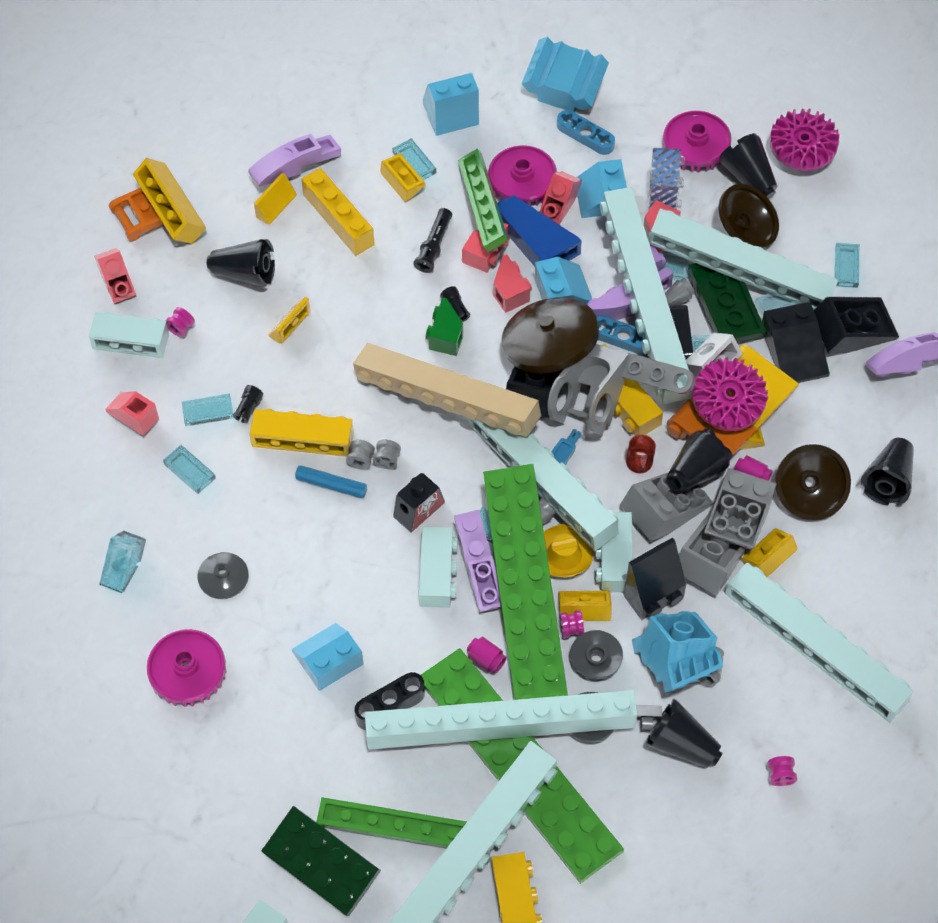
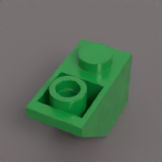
(446, 331)

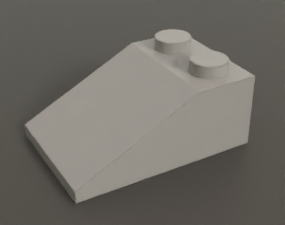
(709, 559)

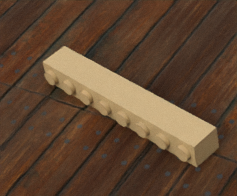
(447, 390)

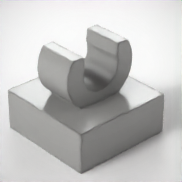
(647, 713)

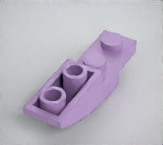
(293, 156)
(616, 302)
(905, 355)
(478, 560)

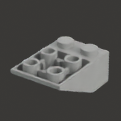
(740, 508)
(660, 509)

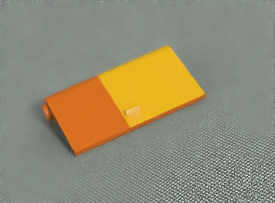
(779, 388)

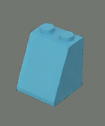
(452, 104)

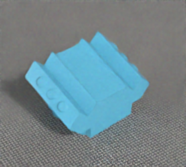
(564, 75)
(678, 649)

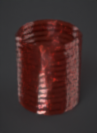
(641, 444)

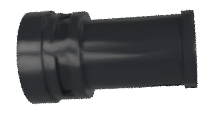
(454, 298)
(250, 398)

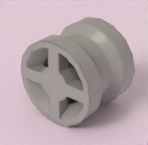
(360, 454)
(386, 454)

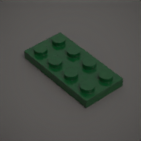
(727, 304)
(321, 860)

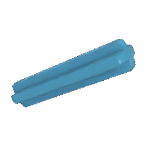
(331, 481)

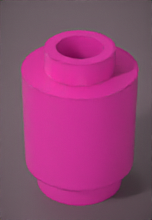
(753, 467)
(486, 654)

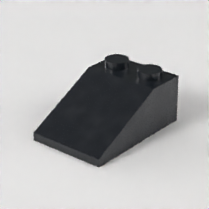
(854, 323)
(796, 342)
(533, 386)
(655, 580)

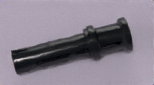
(426, 255)

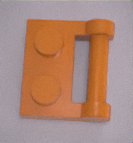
(142, 210)

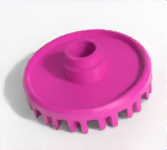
(699, 137)
(804, 140)
(521, 173)
(730, 379)
(186, 683)

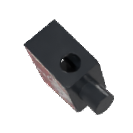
(420, 498)

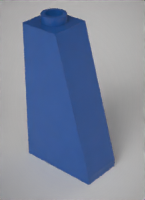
(537, 234)

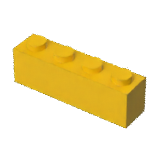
(169, 201)
(338, 211)
(637, 409)
(301, 432)
(513, 888)

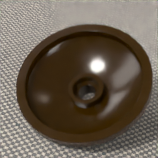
(748, 215)
(829, 487)

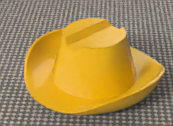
(566, 551)

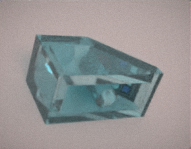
(122, 560)

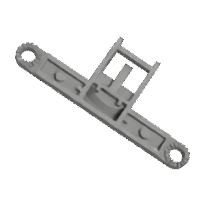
(605, 373)

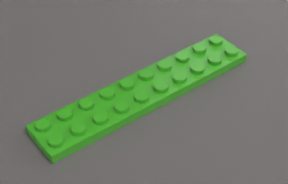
(525, 583)
(560, 810)

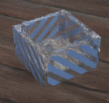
(665, 177)

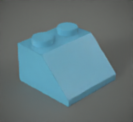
(596, 180)
(561, 279)
(329, 655)

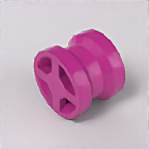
(180, 322)
(571, 624)
(782, 771)

